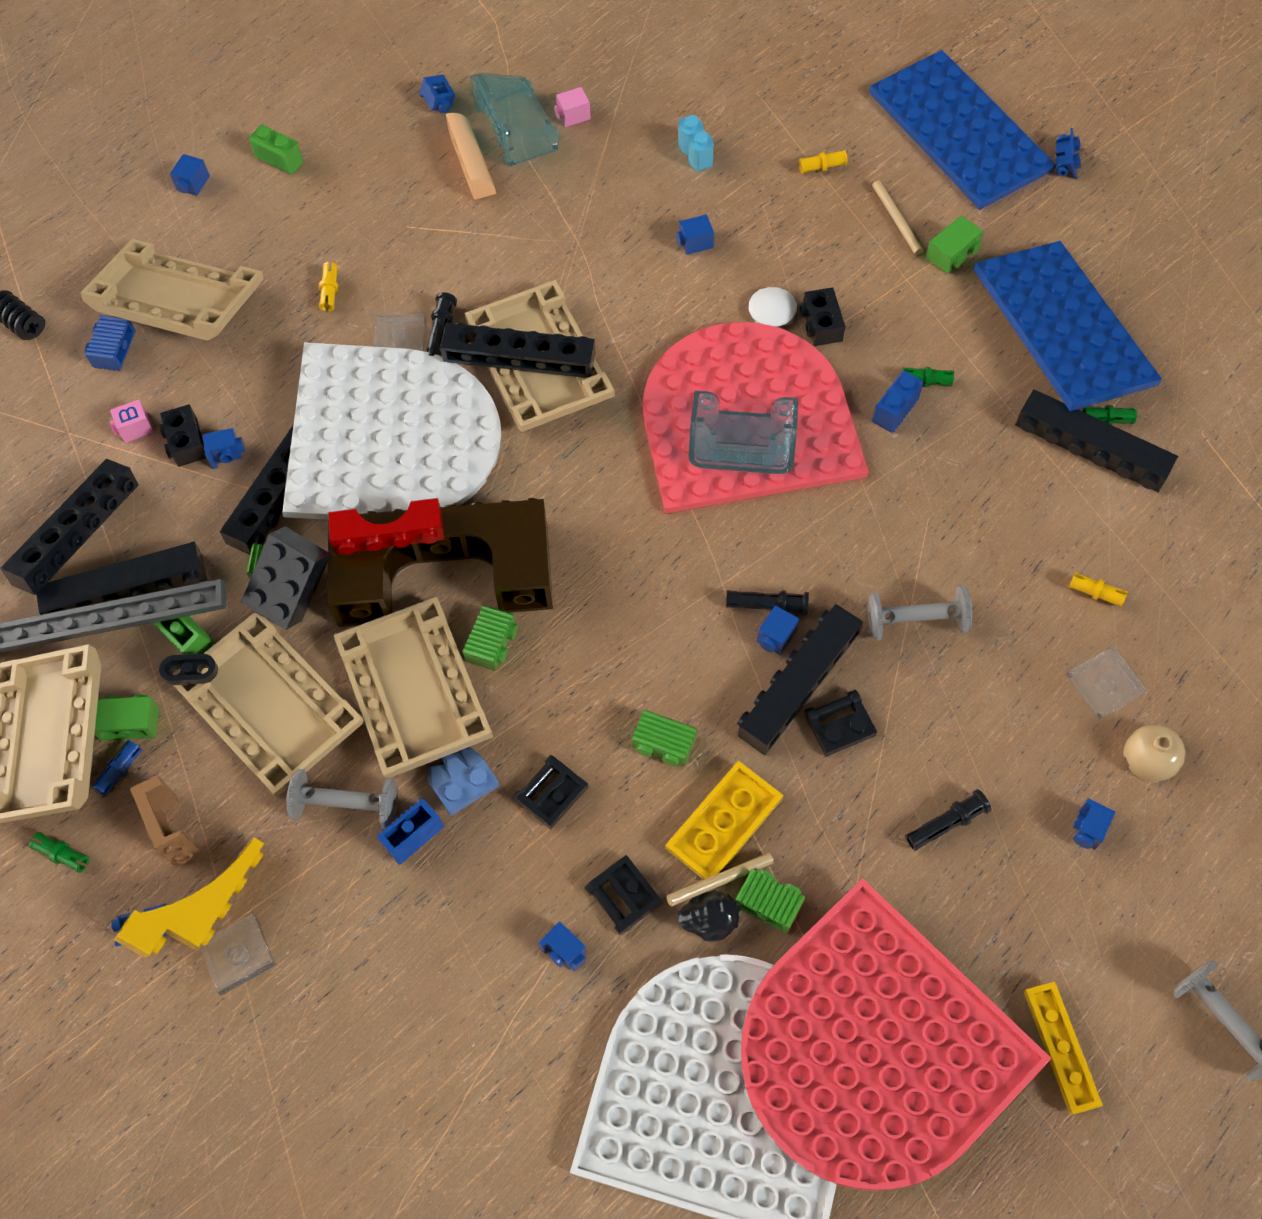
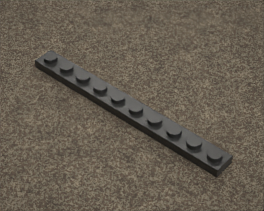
(113, 615)

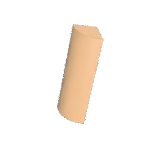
(470, 156)

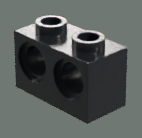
(823, 316)
(183, 435)

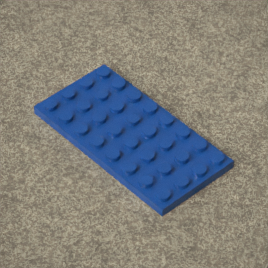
(961, 129)
(1066, 325)

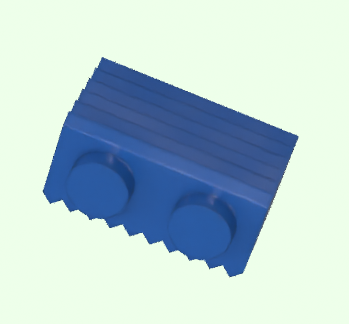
(109, 342)
(897, 401)
(410, 831)

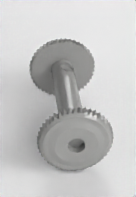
(961, 605)
(299, 790)
(1224, 1012)

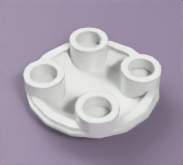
(773, 307)

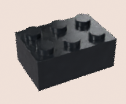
(285, 577)

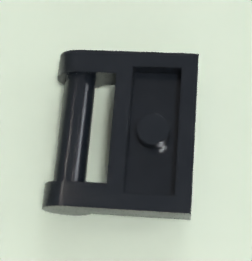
(843, 731)
(558, 795)
(630, 887)

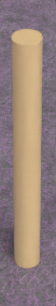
(897, 217)
(719, 879)

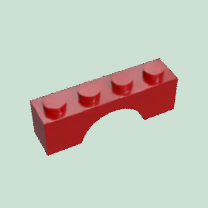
(418, 525)

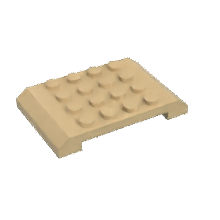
(170, 291)
(536, 396)
(412, 687)
(270, 704)
(47, 731)

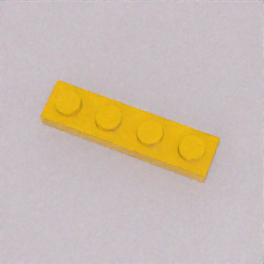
(1063, 1047)

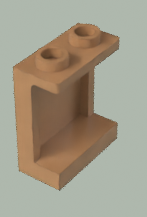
(152, 799)

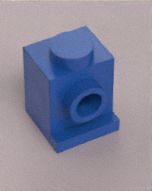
(437, 98)
(223, 447)
(1092, 824)
(564, 947)

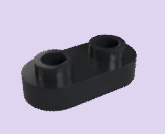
(190, 669)

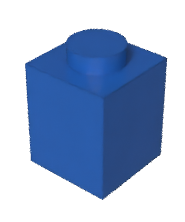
(189, 174)
(695, 234)
(777, 630)

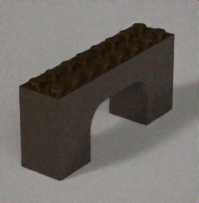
(503, 534)

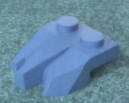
(461, 779)

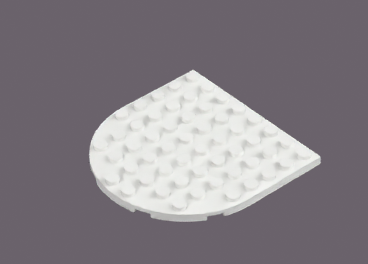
(386, 431)
(675, 1104)

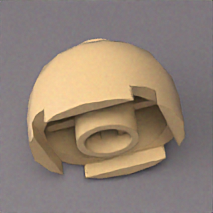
(1154, 753)

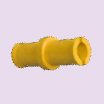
(822, 161)
(328, 287)
(1098, 589)

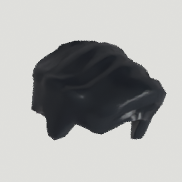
(710, 915)

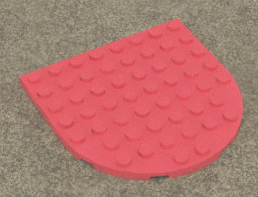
(747, 370)
(877, 1051)

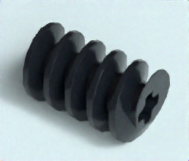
(19, 317)

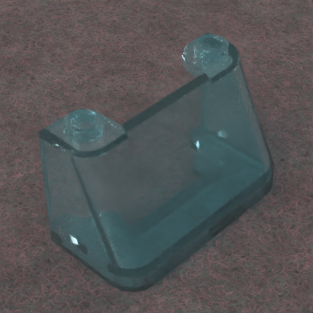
(515, 116)
(742, 438)

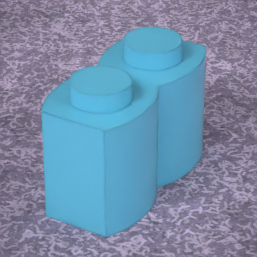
(695, 142)

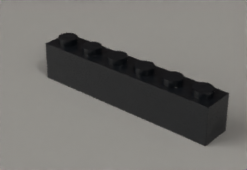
(1096, 441)
(125, 579)
(799, 679)

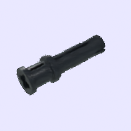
(440, 316)
(756, 600)
(959, 814)

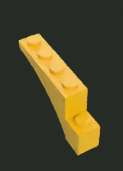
(190, 917)

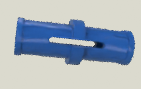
(117, 768)

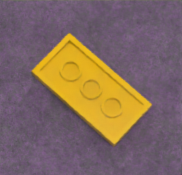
(724, 821)

